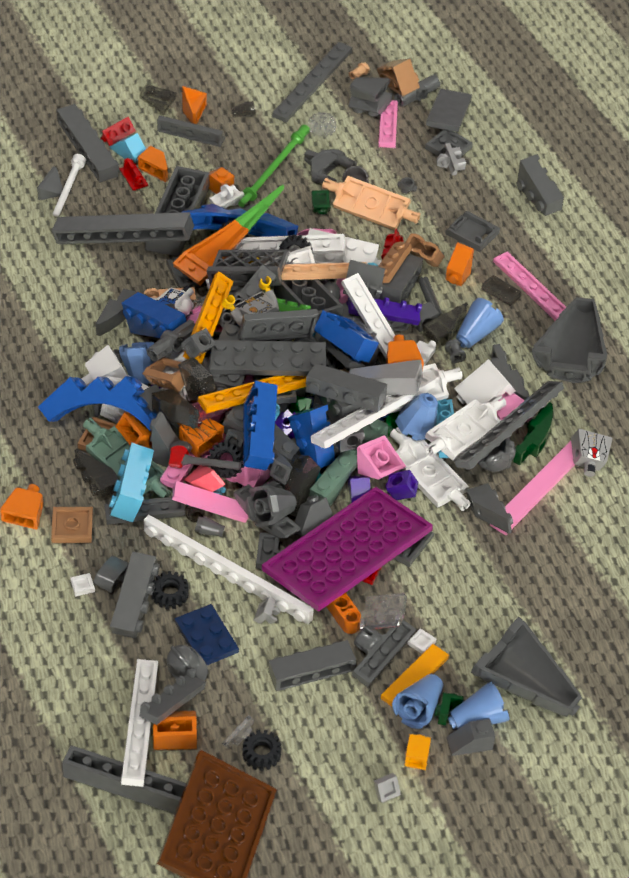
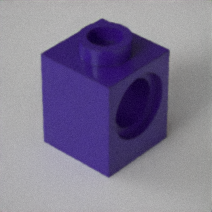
(402, 485)

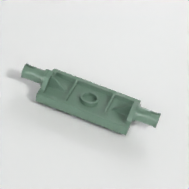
(109, 448)

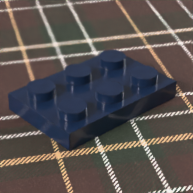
(207, 634)

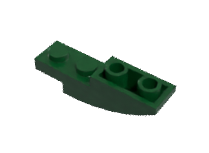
(537, 435)

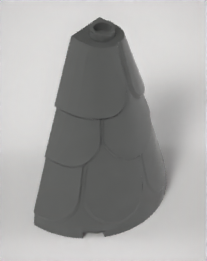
(573, 344)
(528, 671)

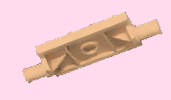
(371, 202)

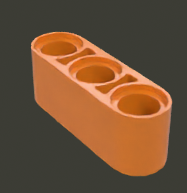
(345, 614)

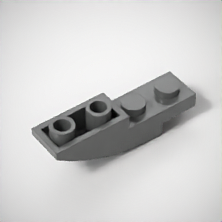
(250, 289)
(499, 360)

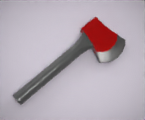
(180, 456)

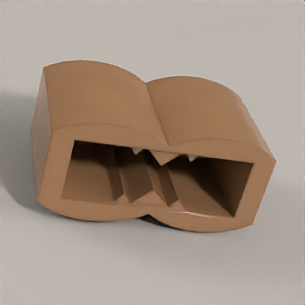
(426, 250)

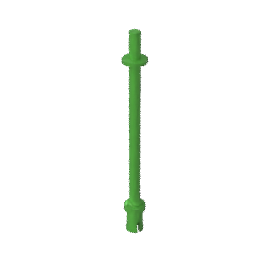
(296, 138)

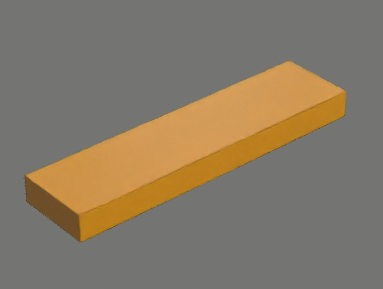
(426, 664)

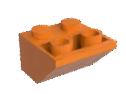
(176, 732)

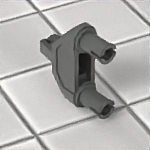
(325, 161)

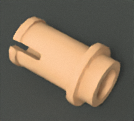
(362, 69)

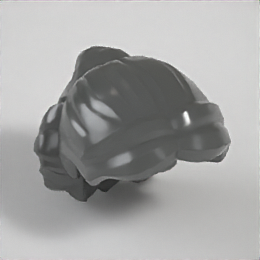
(500, 457)

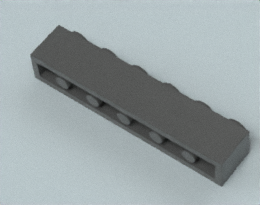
(87, 143)
(106, 775)

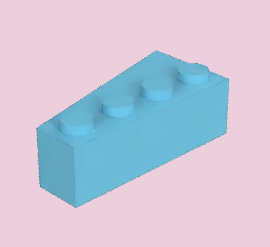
(132, 482)

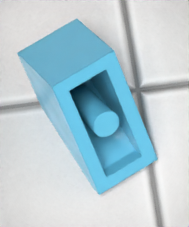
(129, 147)

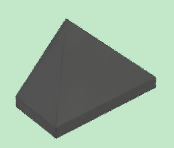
(50, 185)

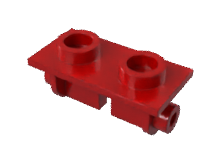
(118, 131)
(133, 175)
(390, 240)

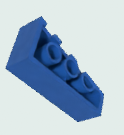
(150, 316)
(259, 425)

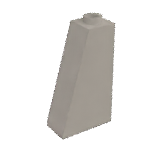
(400, 377)

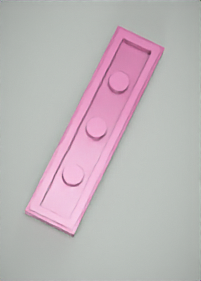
(388, 125)
(208, 501)

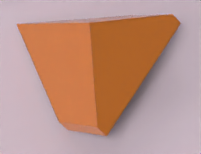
(193, 103)

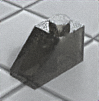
(196, 379)

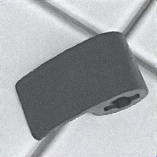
(109, 574)

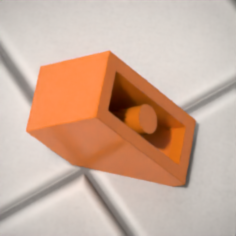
(154, 163)
(218, 178)
(460, 264)

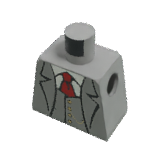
(590, 450)

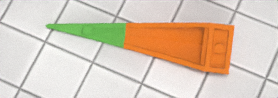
(196, 259)

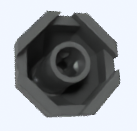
(269, 504)

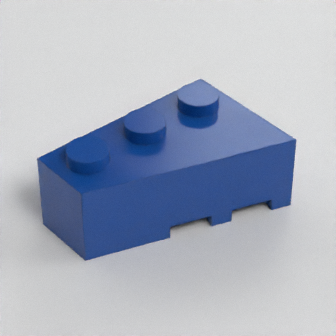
(347, 336)
(306, 424)

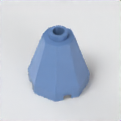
(136, 359)
(418, 416)

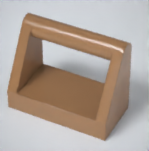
(155, 374)

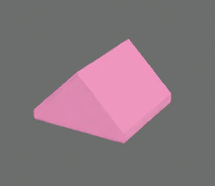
(378, 459)

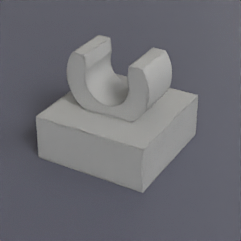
(266, 610)
(387, 787)

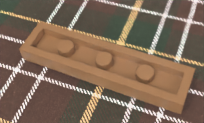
(394, 259)

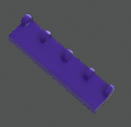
(394, 311)

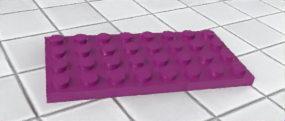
(346, 548)

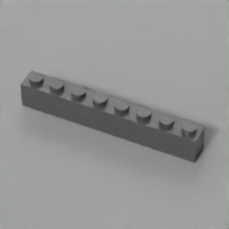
(123, 228)

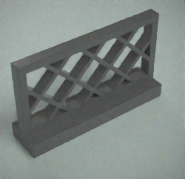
(242, 273)

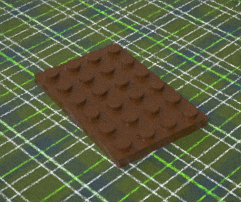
(216, 822)

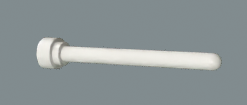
(78, 162)

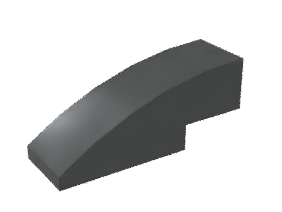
(112, 313)

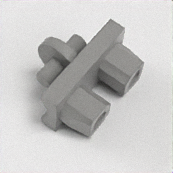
(451, 159)

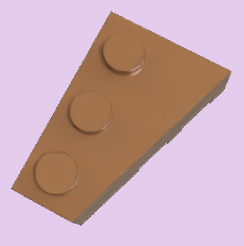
(401, 75)

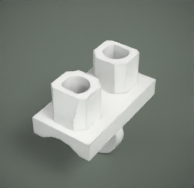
(228, 196)

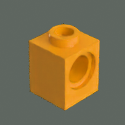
(417, 751)

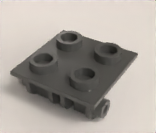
(370, 274)

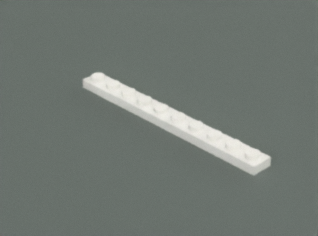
(228, 569)

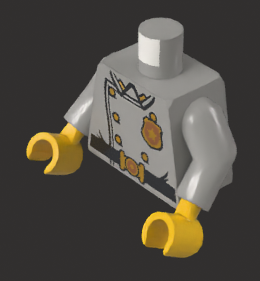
(257, 303)

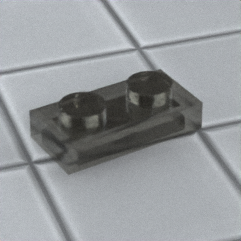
(501, 290)

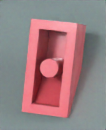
(205, 478)

